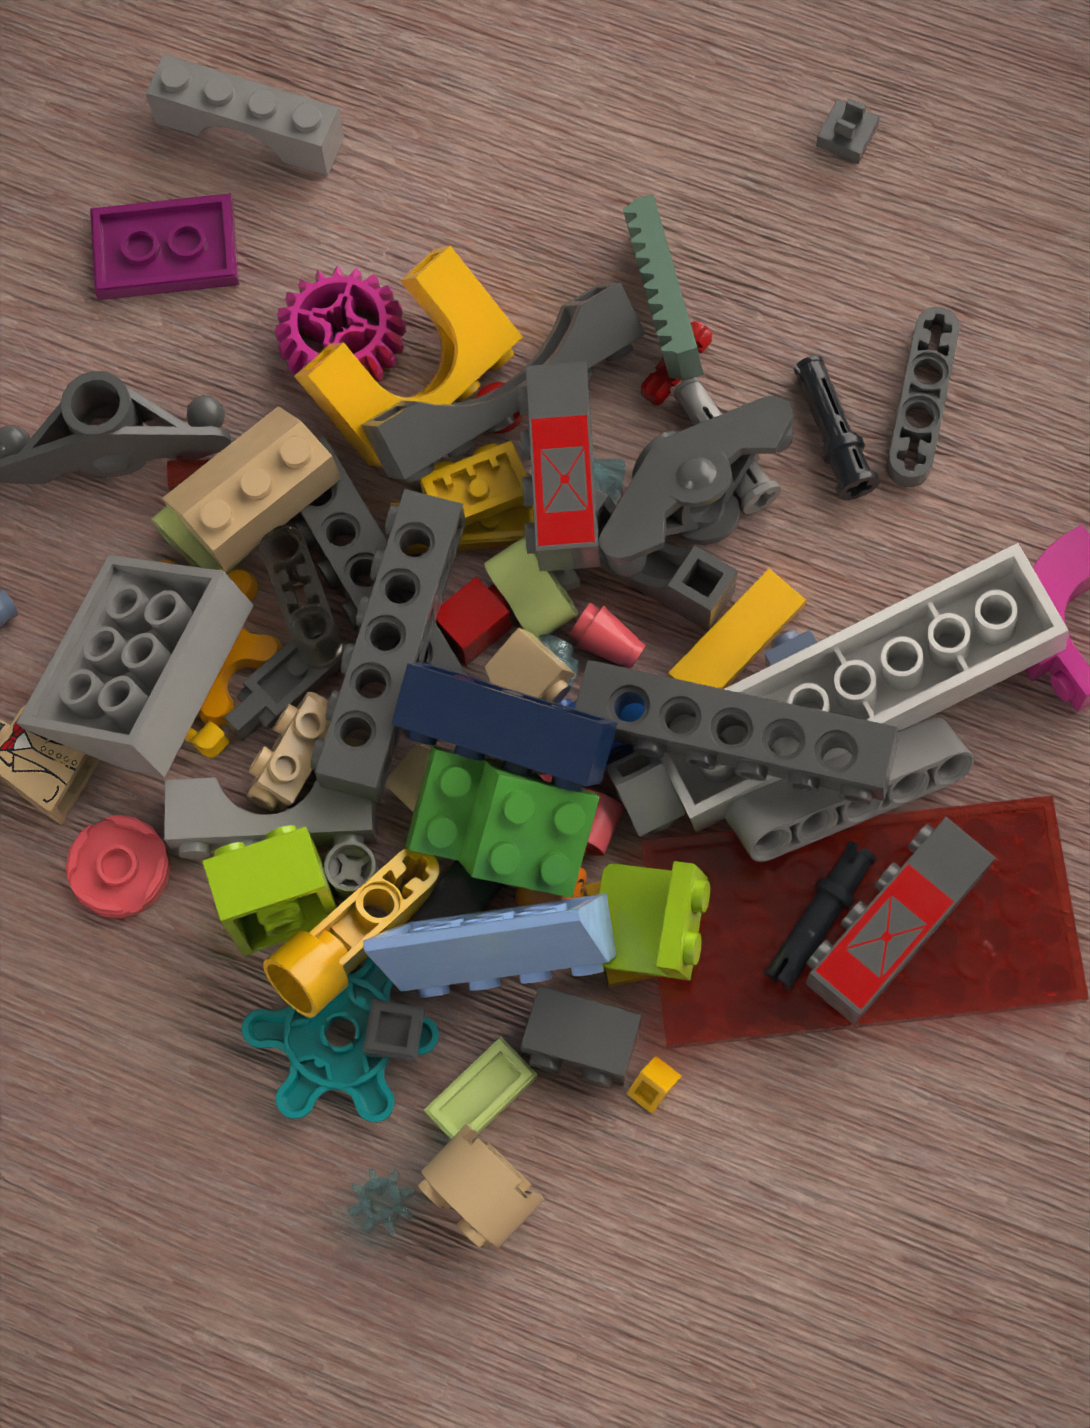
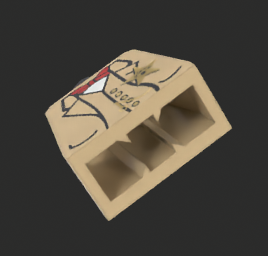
(43, 769)

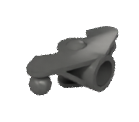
(113, 448)
(689, 481)

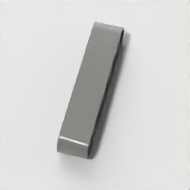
(784, 818)

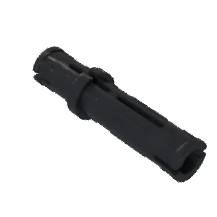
(831, 897)

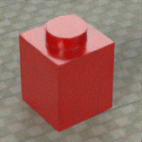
(473, 619)

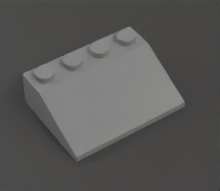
(138, 662)

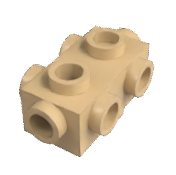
(286, 766)

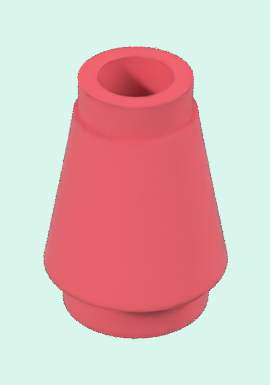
(606, 636)

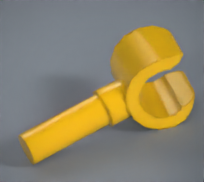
(208, 740)

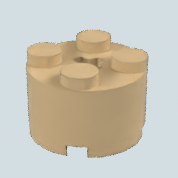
(480, 1188)

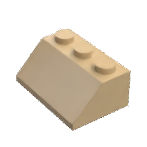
(253, 486)

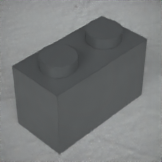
(580, 1037)

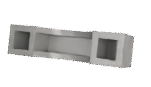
(199, 97)
(204, 819)

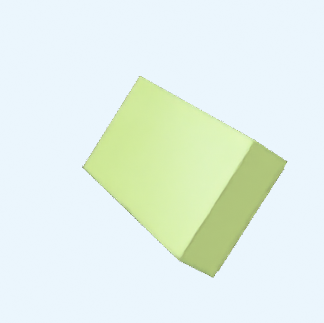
(482, 1090)

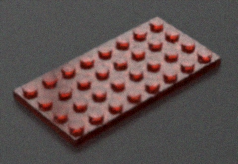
(997, 951)

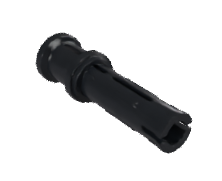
(841, 446)

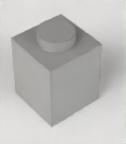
(645, 792)

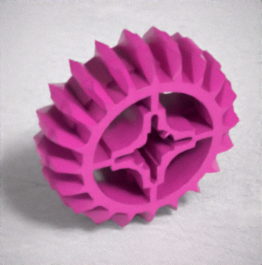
(328, 307)

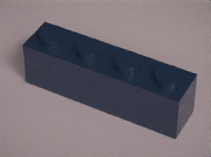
(504, 725)

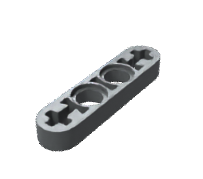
(923, 396)

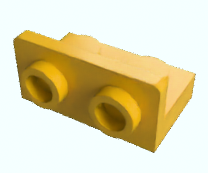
(483, 482)

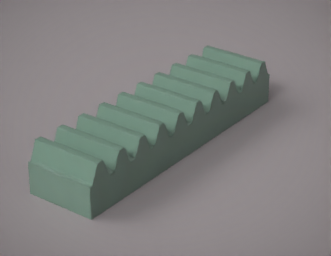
(662, 289)

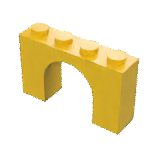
(472, 339)

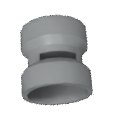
(346, 863)

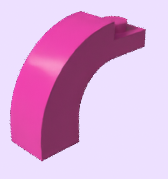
(1066, 575)

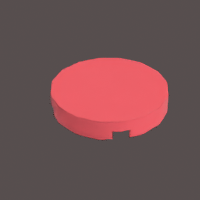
(118, 866)

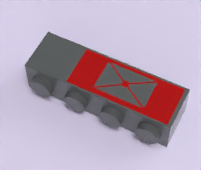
(561, 467)
(898, 920)

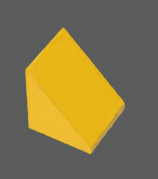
(653, 1084)

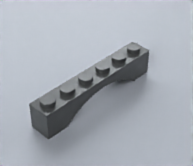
(419, 433)

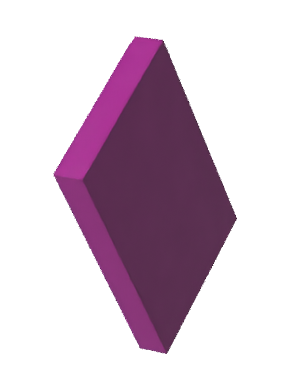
(164, 246)

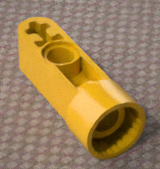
(315, 965)

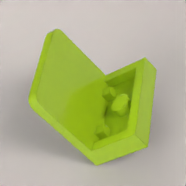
(656, 917)

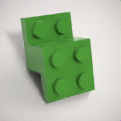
(501, 823)

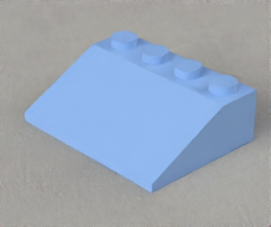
(496, 945)

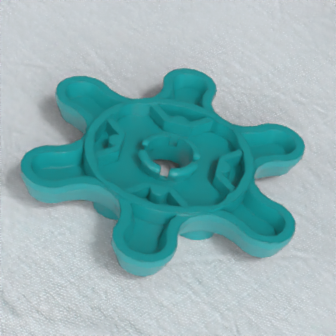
(323, 1067)

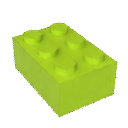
(269, 888)

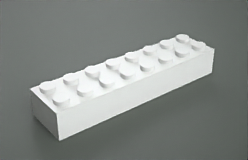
(894, 667)

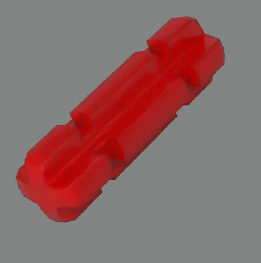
(658, 384)

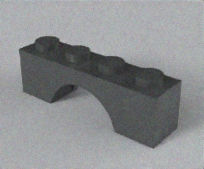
(678, 577)

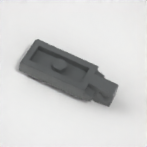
(274, 686)

